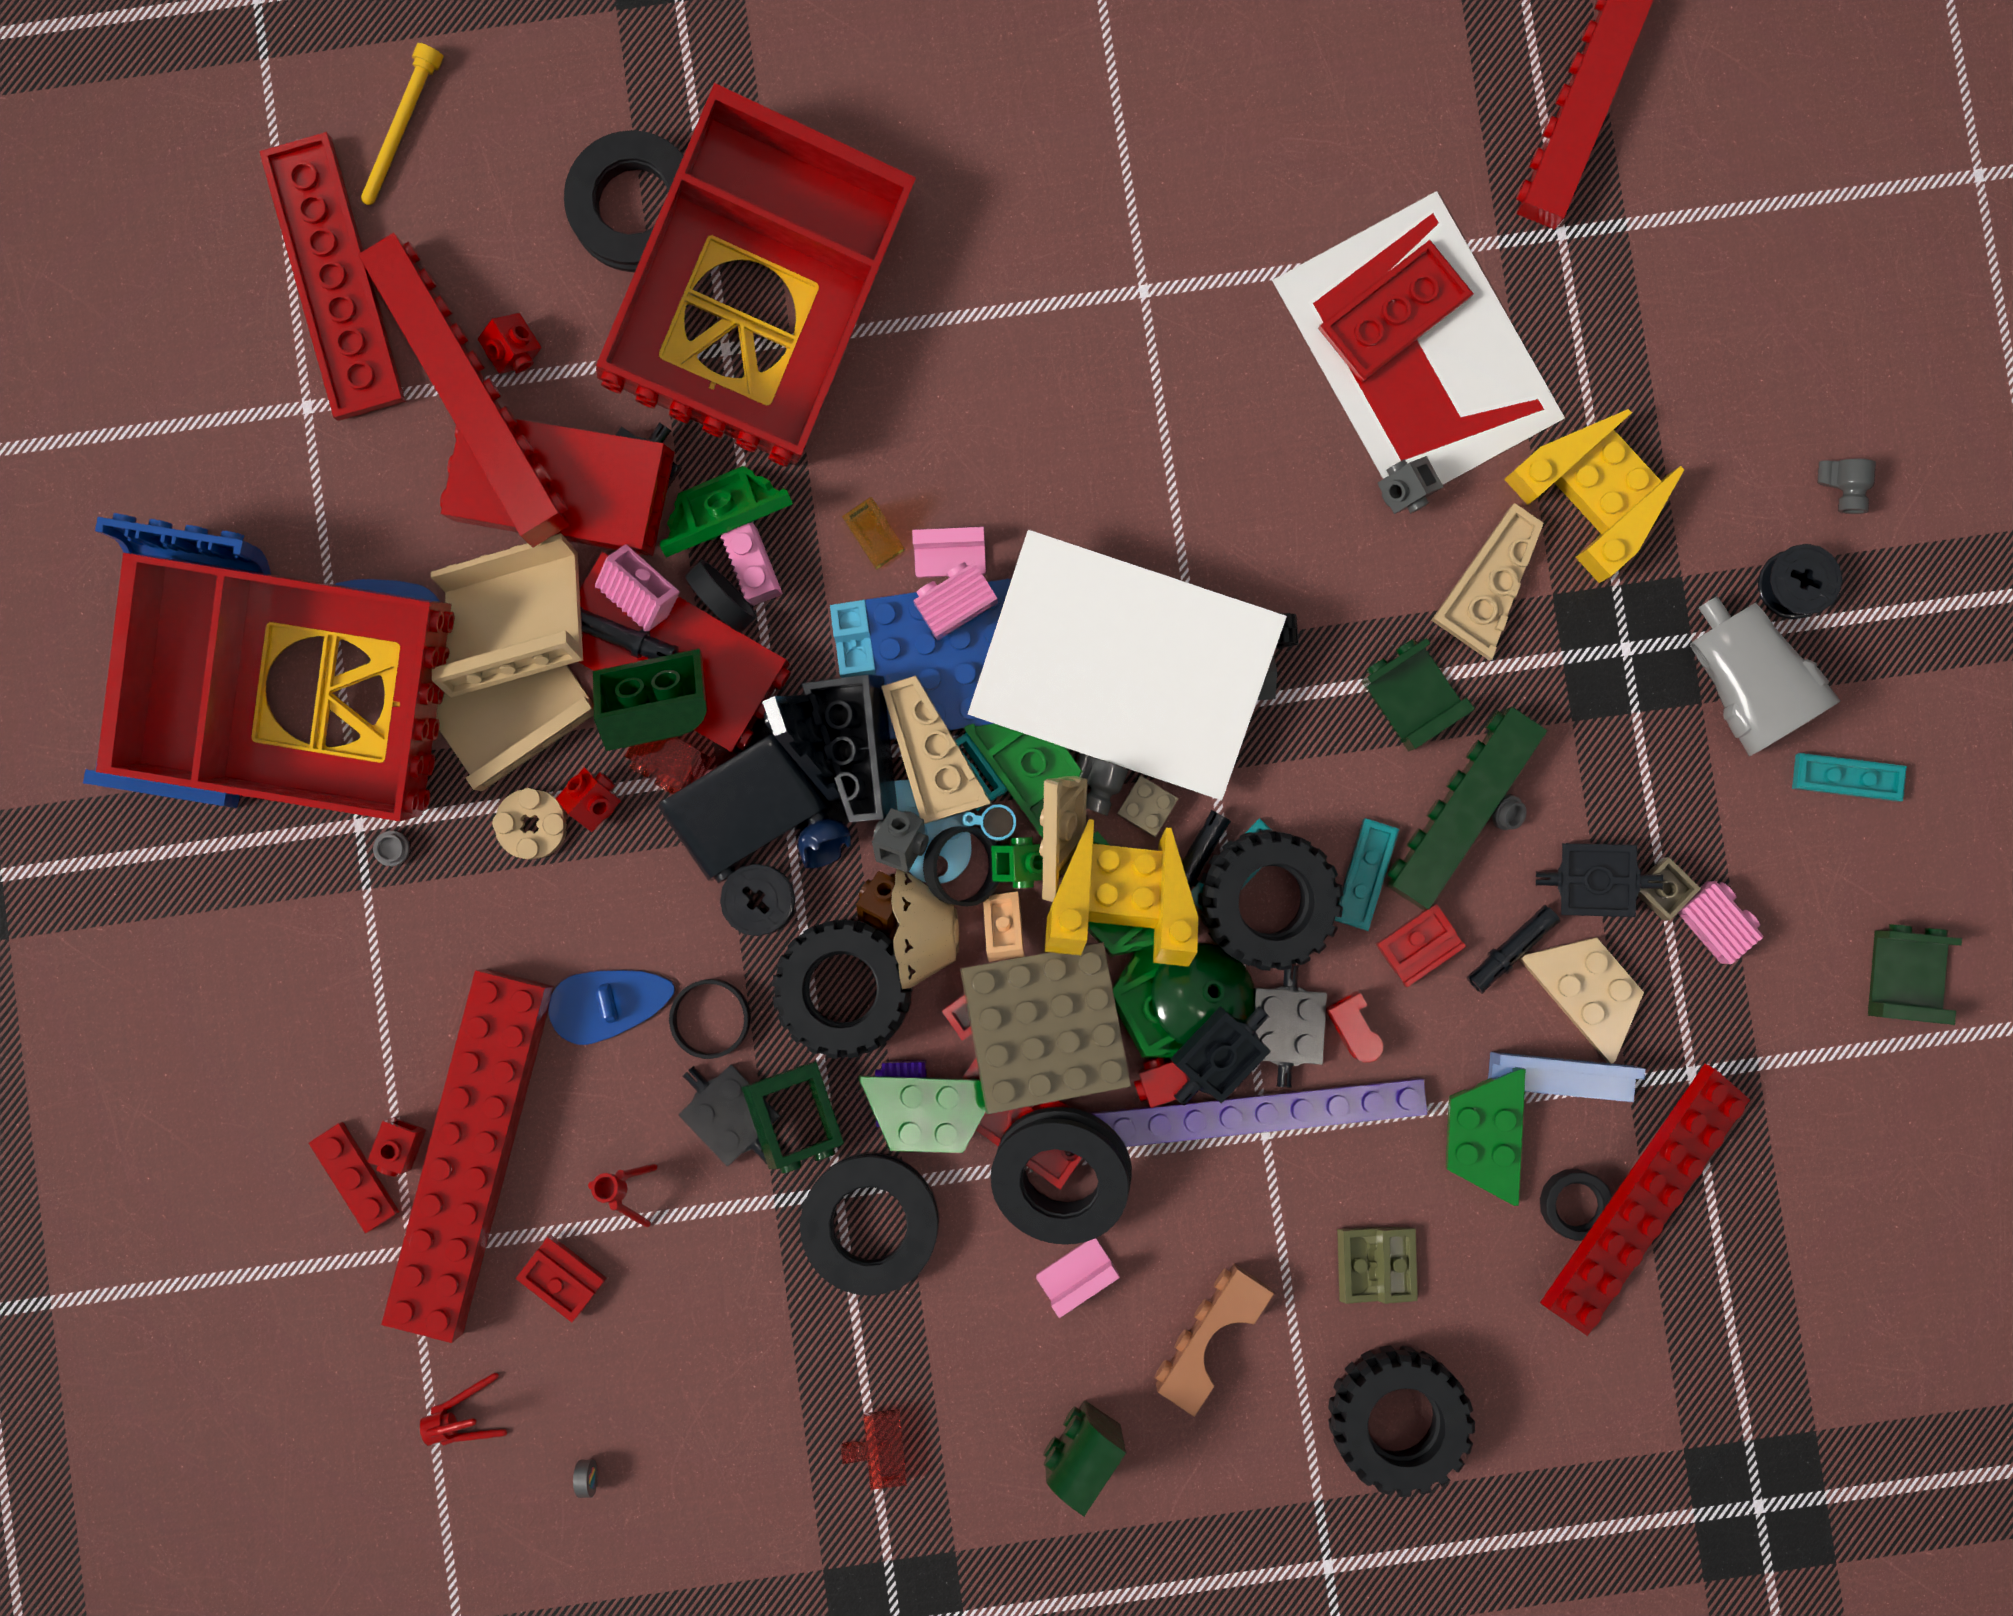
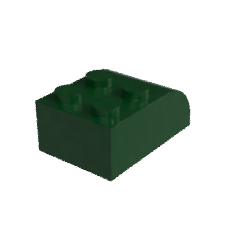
(649, 699)
(1083, 1456)

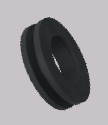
(590, 175)
(1053, 1219)
(855, 1273)

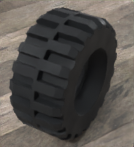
(1316, 908)
(794, 998)
(1434, 1454)

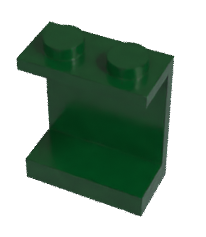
(1415, 695)
(1910, 975)

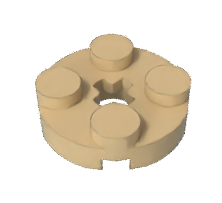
(509, 824)

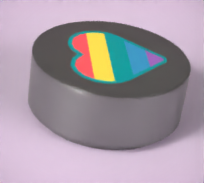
(585, 1478)

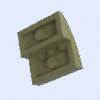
(1377, 1265)

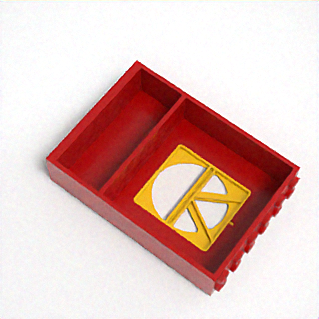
(772, 197)
(194, 672)

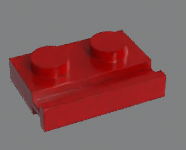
(1420, 945)
(561, 1278)

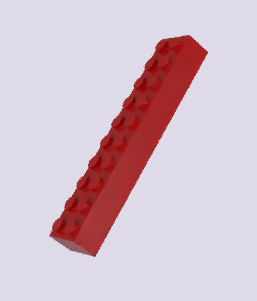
(467, 1155)

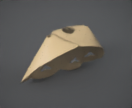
(929, 928)

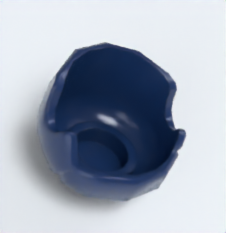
(822, 842)

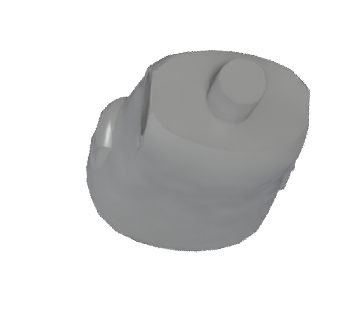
(1759, 676)

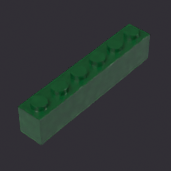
(1466, 807)

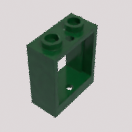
(754, 1098)

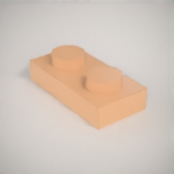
(1003, 927)

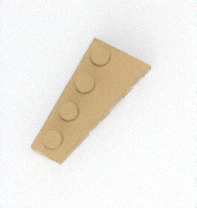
(1484, 594)
(933, 761)

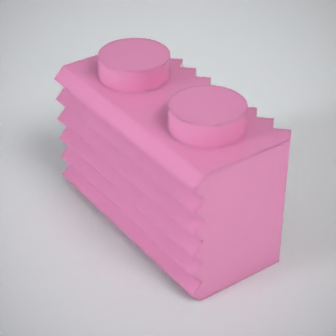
(751, 564)
(636, 588)
(955, 599)
(1720, 922)

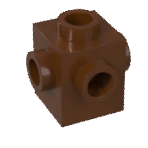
(875, 902)

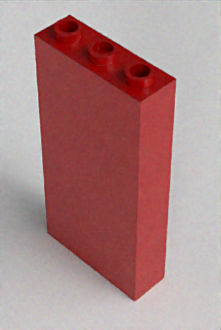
(606, 480)
(734, 666)

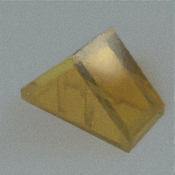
(873, 533)

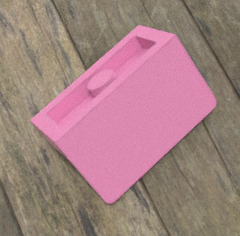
(943, 549)
(1077, 1276)

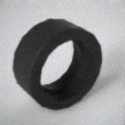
(1554, 1187)

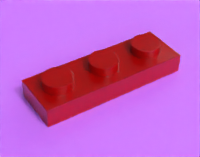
(353, 1177)

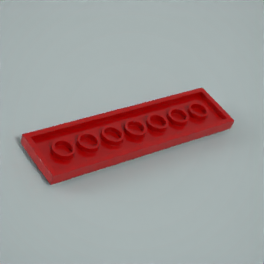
(331, 277)
(1645, 1200)

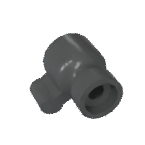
(1853, 478)
(1104, 781)

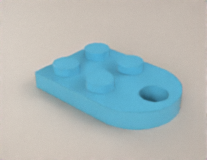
(956, 850)

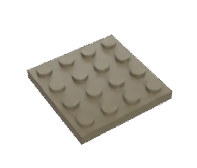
(1045, 1028)

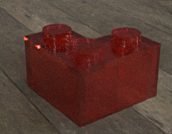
(671, 761)

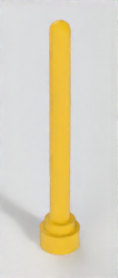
(425, 62)

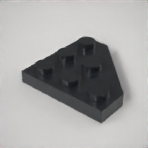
(796, 731)

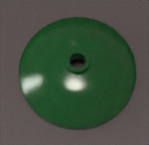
(1182, 994)

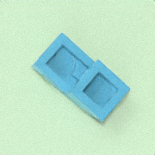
(852, 639)

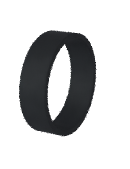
(721, 596)
(930, 867)
(673, 1019)

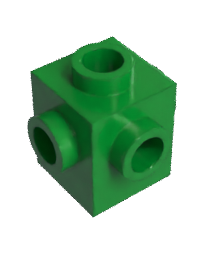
(1017, 862)

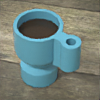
(996, 822)

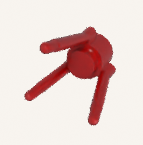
(613, 1189)
(443, 1426)

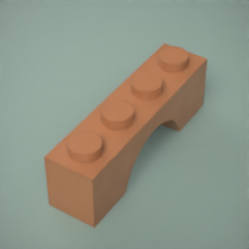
(1236, 1300)

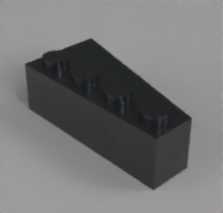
(857, 742)

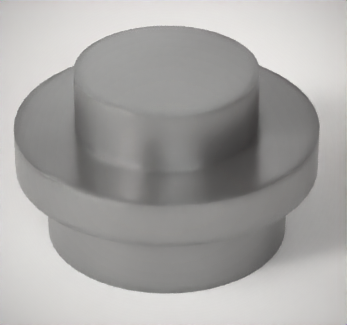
(1509, 813)
(391, 848)

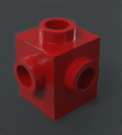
(509, 343)
(589, 798)

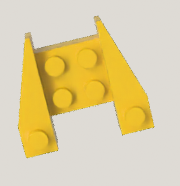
(1605, 484)
(1127, 890)

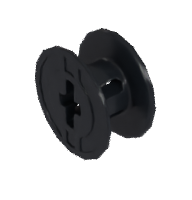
(1817, 572)
(737, 902)

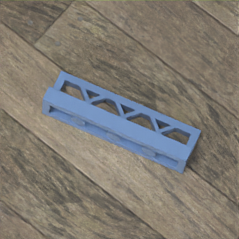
(1570, 1076)

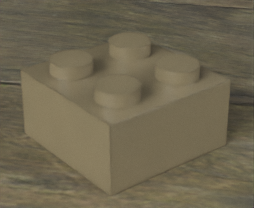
(1147, 806)
(1676, 892)

